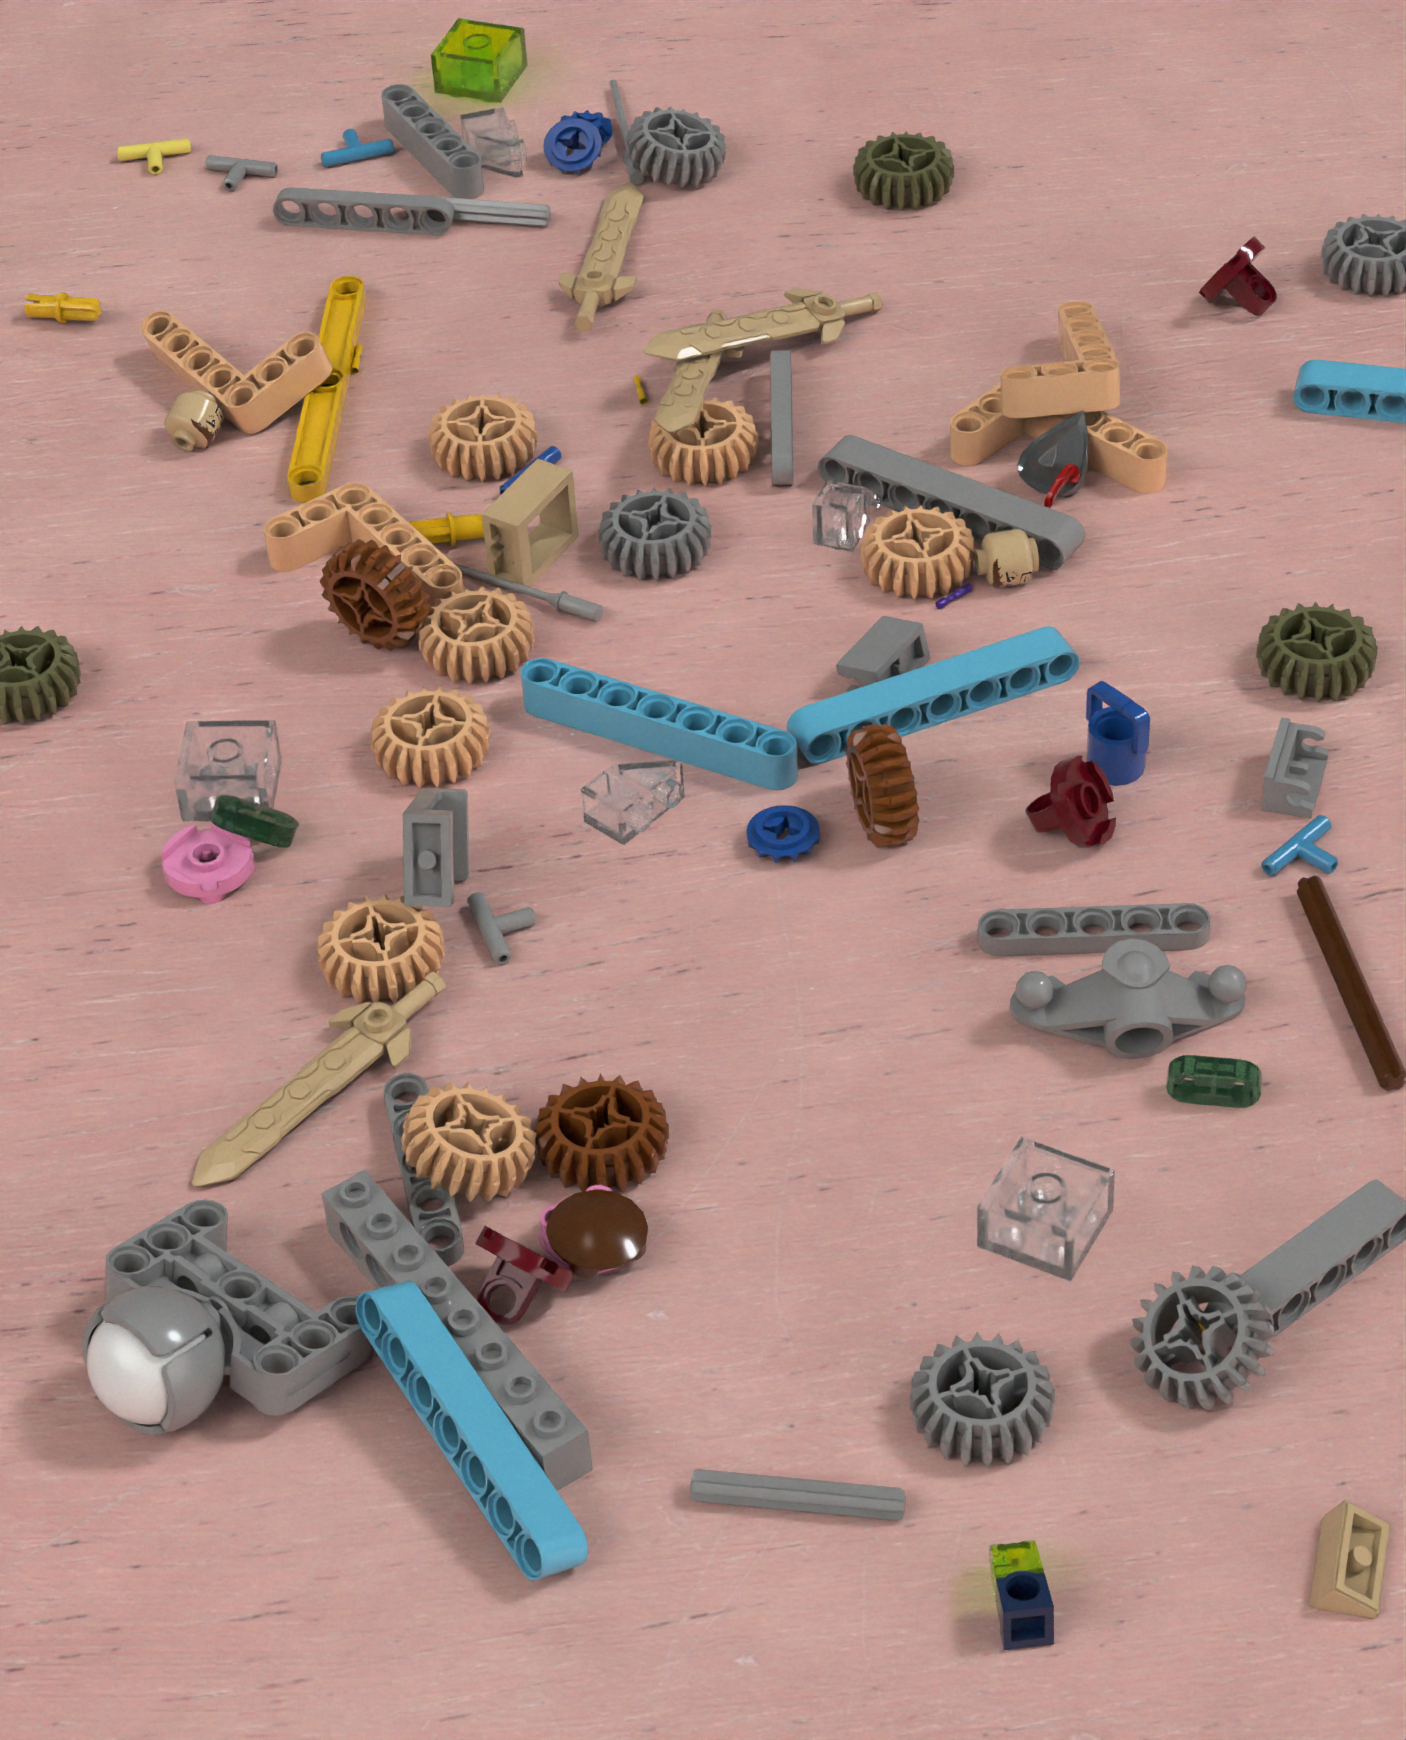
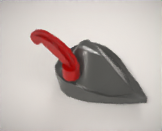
(1057, 460)

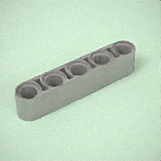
(432, 141)
(1326, 1254)

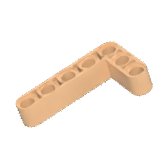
(1082, 383)
(248, 399)
(1113, 444)
(350, 515)

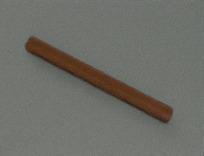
(1351, 984)

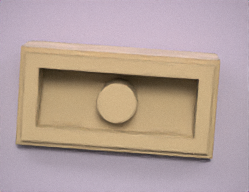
(1350, 1562)

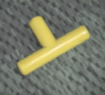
(154, 152)

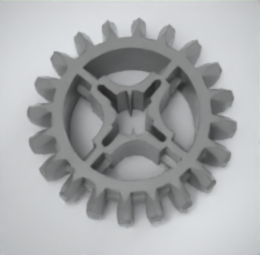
(675, 147)
(1366, 255)
(655, 534)
(1163, 1348)
(969, 1399)

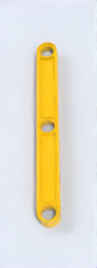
(324, 405)

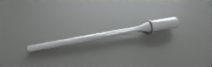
(634, 174)
(560, 601)

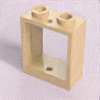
(538, 490)

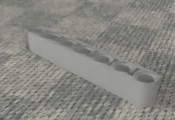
(985, 509)

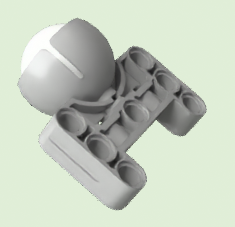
(191, 1313)

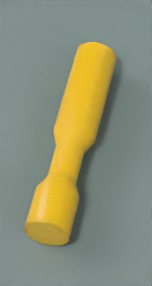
(356, 360)
(640, 391)

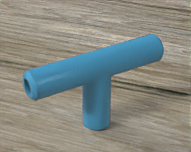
(355, 150)
(1302, 846)

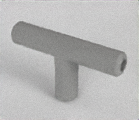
(238, 168)
(494, 927)

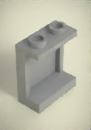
(435, 846)

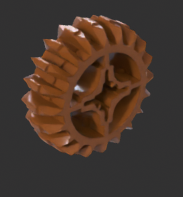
(375, 594)
(882, 785)
(601, 1133)

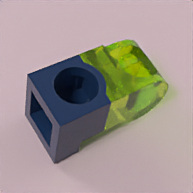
(1021, 1595)

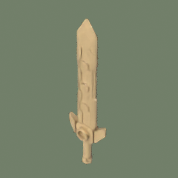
(601, 269)
(807, 314)
(689, 384)
(367, 1037)

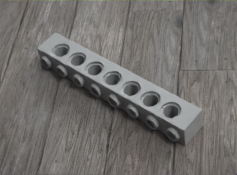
(393, 1252)

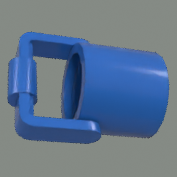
(1116, 734)

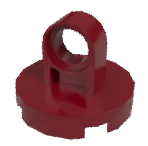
(1242, 280)
(1075, 804)
(518, 1269)

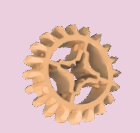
(482, 437)
(709, 450)
(917, 552)
(476, 635)
(430, 737)
(379, 949)
(468, 1141)

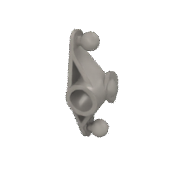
(1131, 1003)

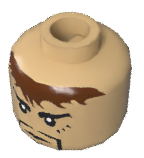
(194, 419)
(1007, 558)

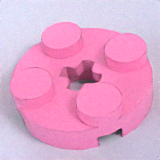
(210, 879)

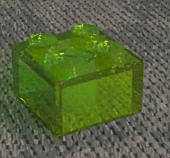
(479, 60)

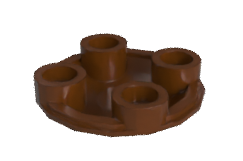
(597, 1231)

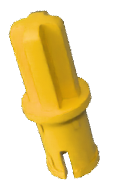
(62, 307)
(450, 528)

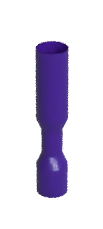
(955, 595)

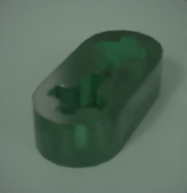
(254, 821)
(1214, 1081)

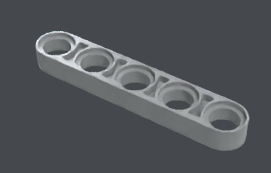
(378, 203)
(781, 418)
(1074, 940)
(428, 1223)

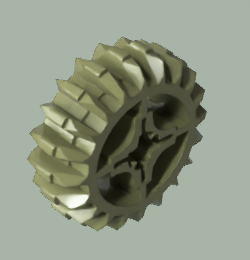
(903, 170)
(1316, 652)
(35, 673)

